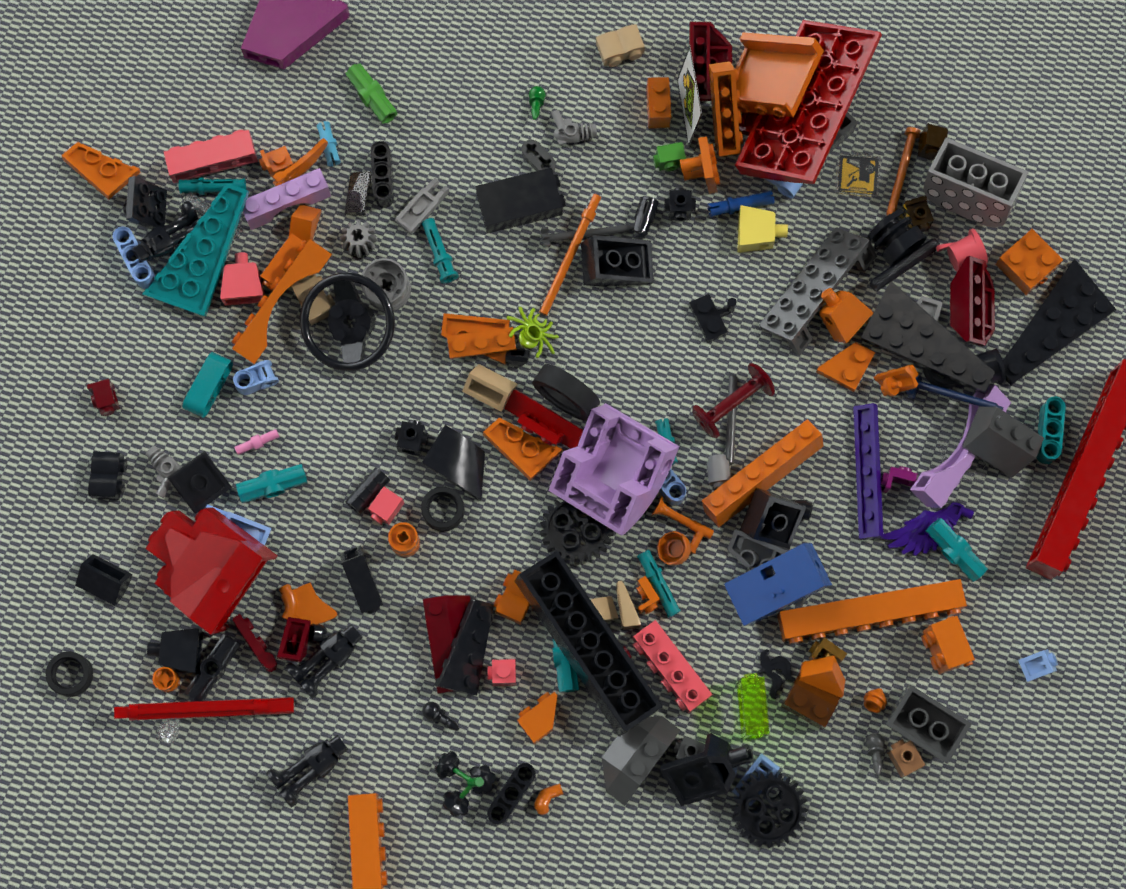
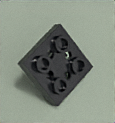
(142, 207)

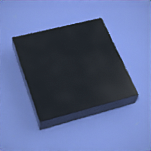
(199, 482)

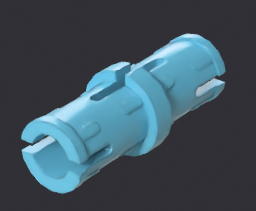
(330, 151)

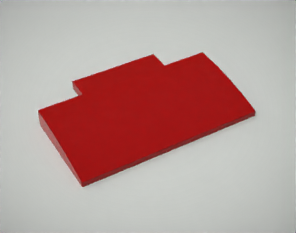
(798, 145)

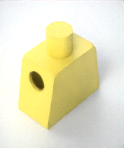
(758, 229)

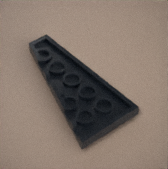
(1064, 316)

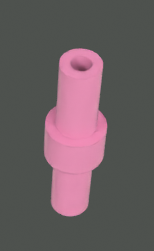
(257, 441)

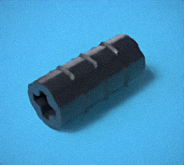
(367, 490)

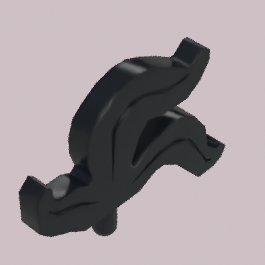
(776, 663)

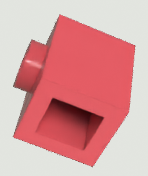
(385, 506)
(502, 672)

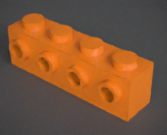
(725, 109)

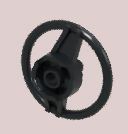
(351, 338)

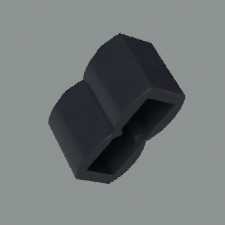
(106, 475)

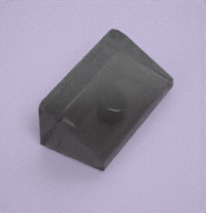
(358, 193)

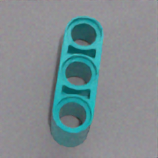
(207, 384)
(1053, 420)

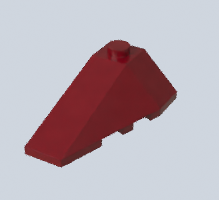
(443, 621)

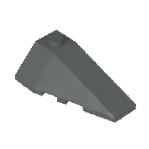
(755, 552)

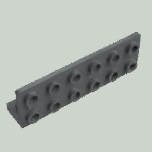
(803, 296)

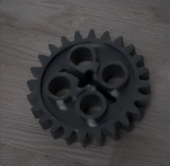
(557, 536)
(750, 819)

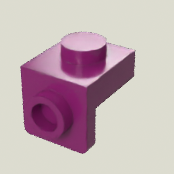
(899, 475)

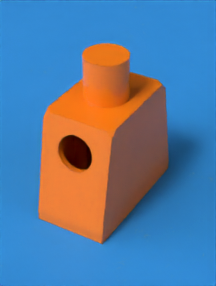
(843, 314)

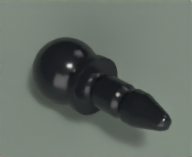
(433, 712)

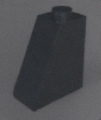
(361, 580)

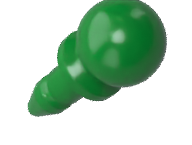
(537, 96)

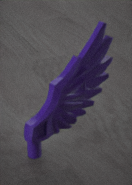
(914, 531)

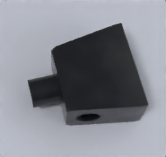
(179, 650)

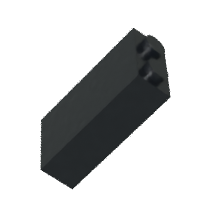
(520, 200)

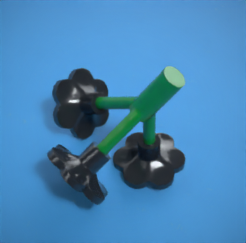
(480, 780)

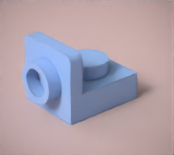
(1038, 664)

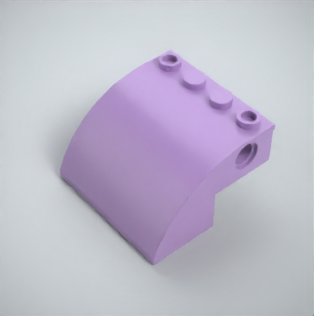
(614, 469)

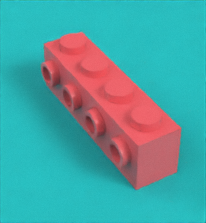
(210, 156)
(671, 666)

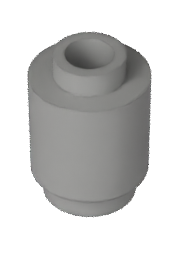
(718, 470)

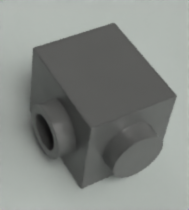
(687, 747)

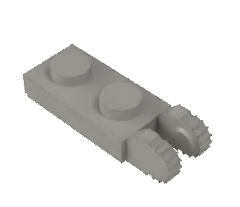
(421, 207)

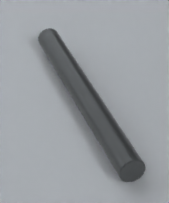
(731, 423)

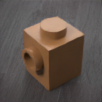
(905, 757)

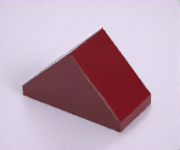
(294, 640)

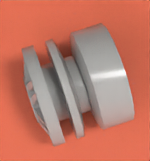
(390, 272)

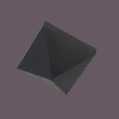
(517, 357)

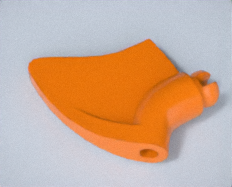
(305, 604)

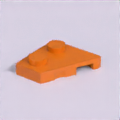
(847, 366)

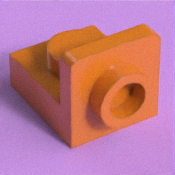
(275, 160)
(647, 592)

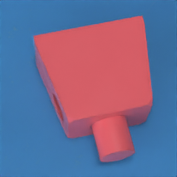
(241, 282)

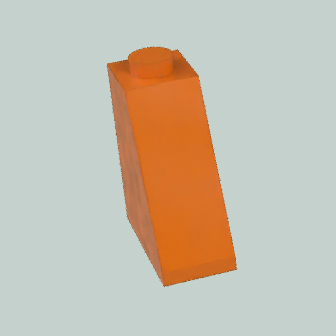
(276, 266)

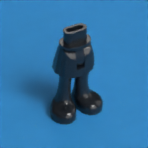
(158, 240)
(336, 648)
(321, 758)

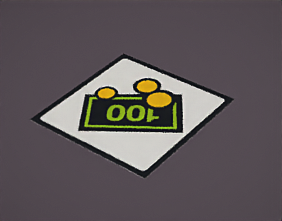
(689, 96)

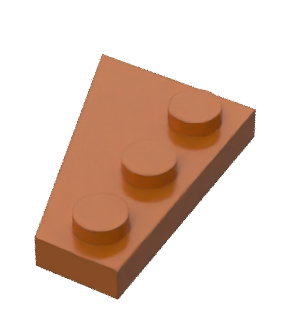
(463, 324)

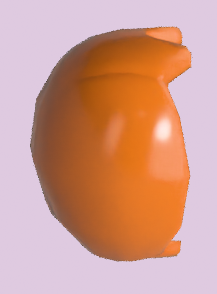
(673, 548)

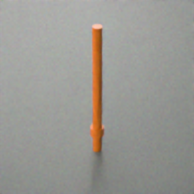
(587, 216)

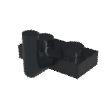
(710, 318)

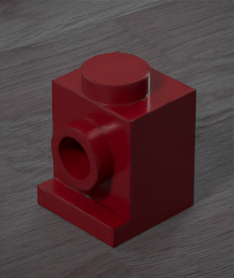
(104, 397)

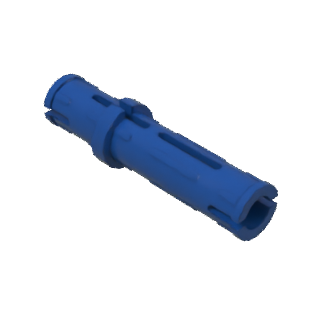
(732, 205)

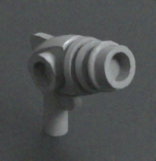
(570, 132)
(164, 465)

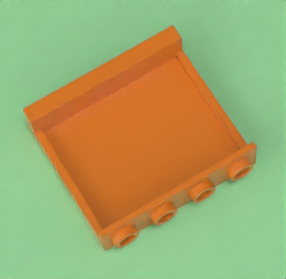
(775, 72)

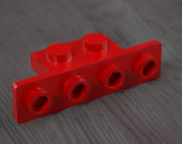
(543, 421)

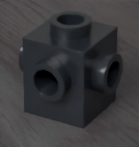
(679, 204)
(408, 444)

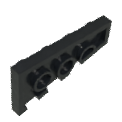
(466, 659)

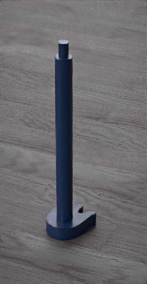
(949, 393)

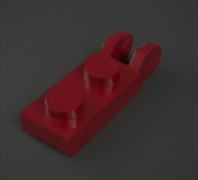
(256, 644)

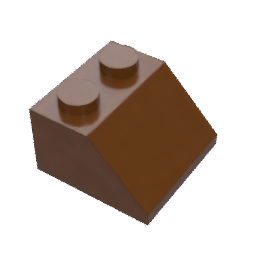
(810, 703)

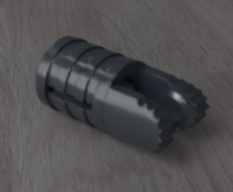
(645, 216)

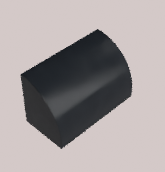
(103, 579)

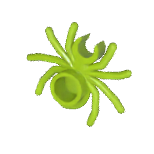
(532, 331)

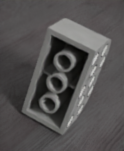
(973, 184)

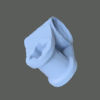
(257, 378)

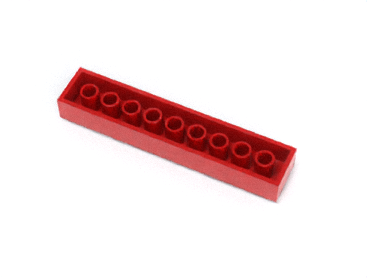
(1082, 479)

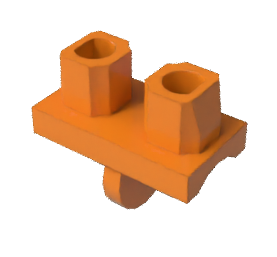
(897, 380)

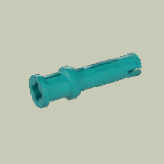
(443, 261)

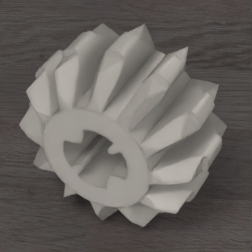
(357, 231)

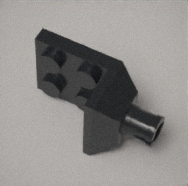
(706, 772)

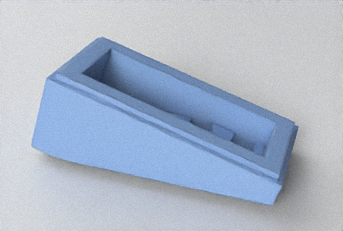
(760, 759)

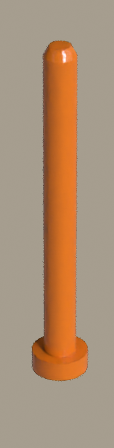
(912, 133)

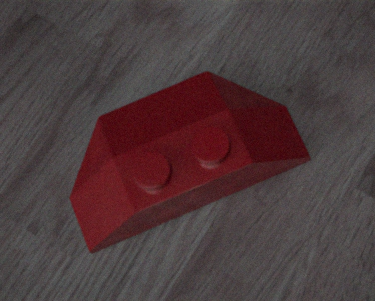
(707, 48)
(973, 302)

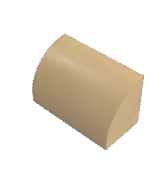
(489, 387)

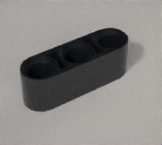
(378, 165)
(513, 782)

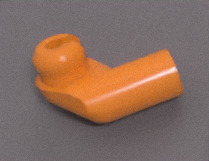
(545, 796)

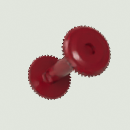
(759, 380)

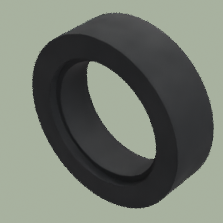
(565, 392)

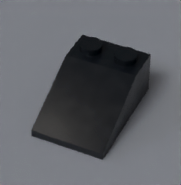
(616, 261)

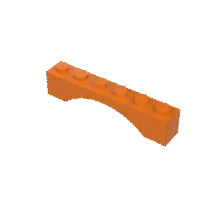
(254, 338)

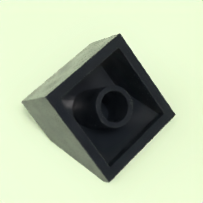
(772, 518)

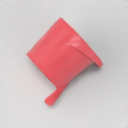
(967, 246)

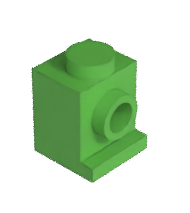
(669, 156)

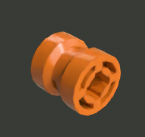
(163, 676)

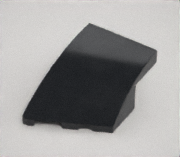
(457, 461)

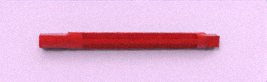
(202, 709)

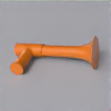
(700, 529)

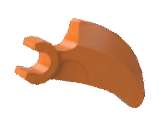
(302, 165)

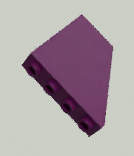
(289, 28)

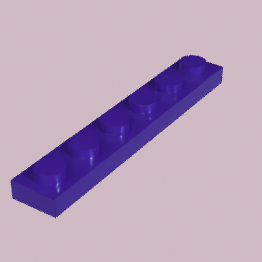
(868, 471)

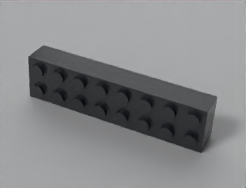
(588, 643)

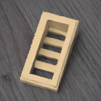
(628, 614)

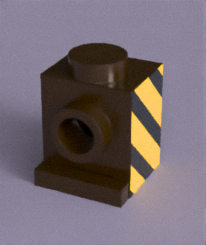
(916, 206)

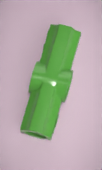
(371, 93)

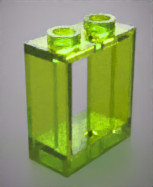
(752, 707)

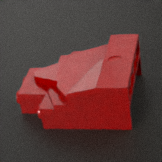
(206, 565)

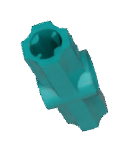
(271, 483)
(956, 549)
(566, 676)

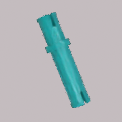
(208, 185)
(660, 586)

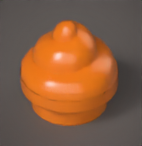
(875, 700)

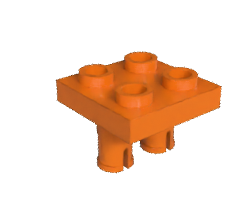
(702, 166)

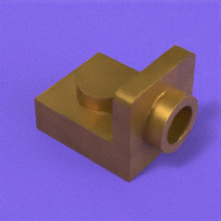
(827, 649)

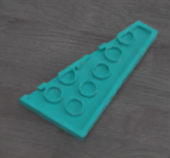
(198, 261)

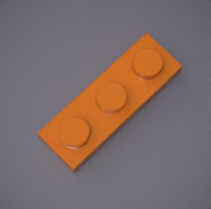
(481, 343)

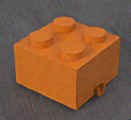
(1029, 262)
(947, 645)

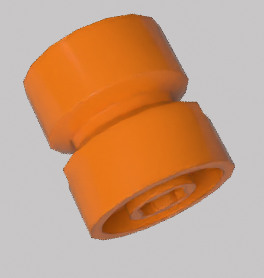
(404, 539)

